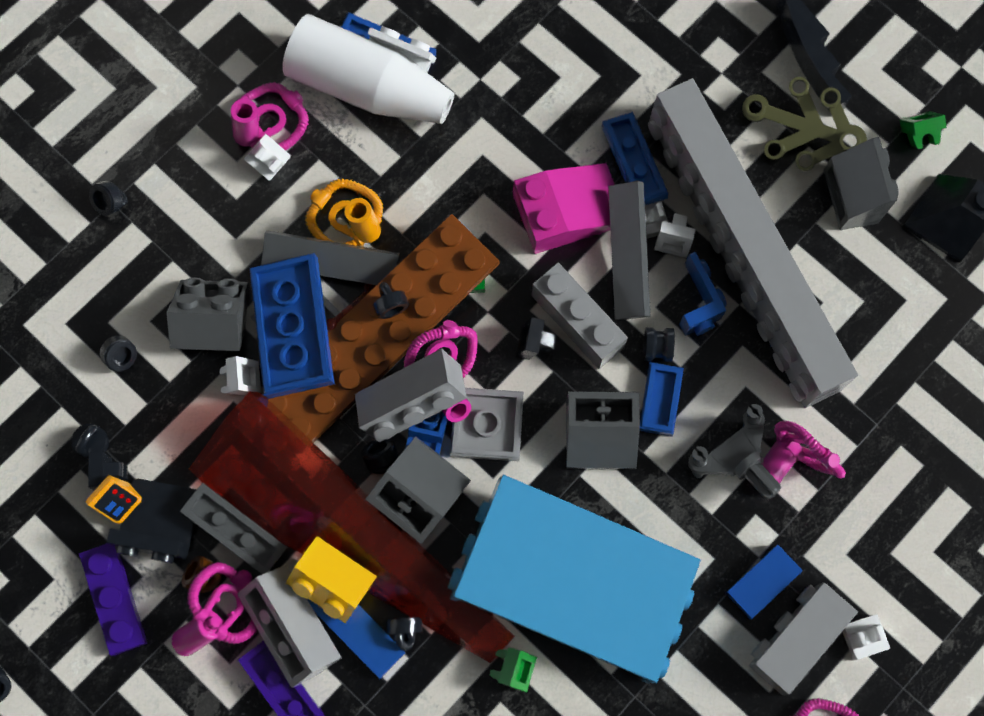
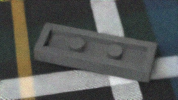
(233, 529)

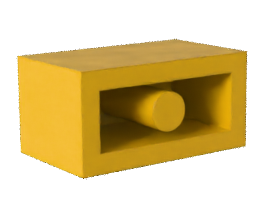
(330, 580)

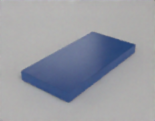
(291, 326)

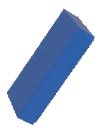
(661, 399)
(764, 582)

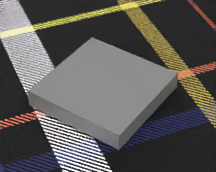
(491, 427)

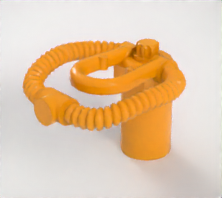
(359, 213)

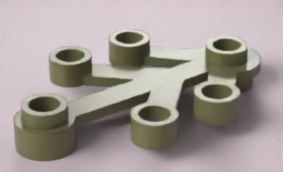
(809, 127)

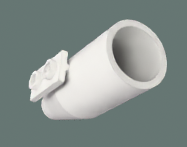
(369, 73)

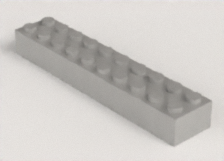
(750, 245)

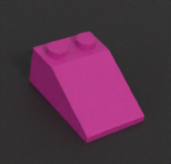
(564, 205)

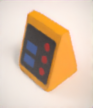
(114, 499)

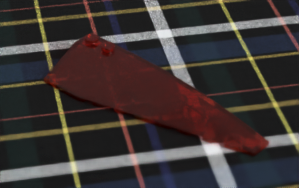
(299, 493)

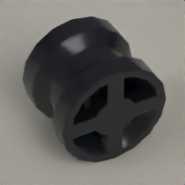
(658, 344)

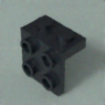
(156, 523)

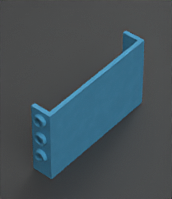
(576, 578)

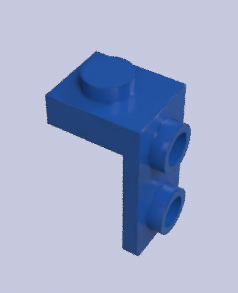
(703, 318)

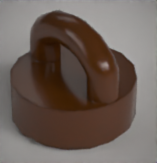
(196, 566)

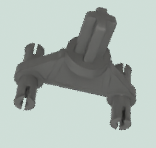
(739, 456)

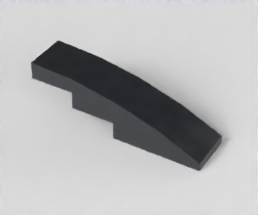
(807, 41)

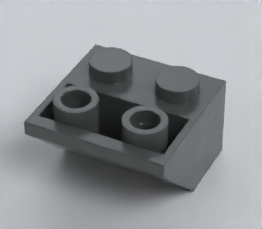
(861, 184)
(208, 315)
(602, 430)
(418, 489)

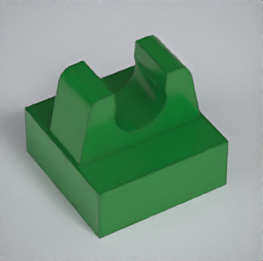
(922, 124)
(516, 668)

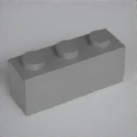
(578, 315)
(410, 395)
(288, 626)
(802, 637)

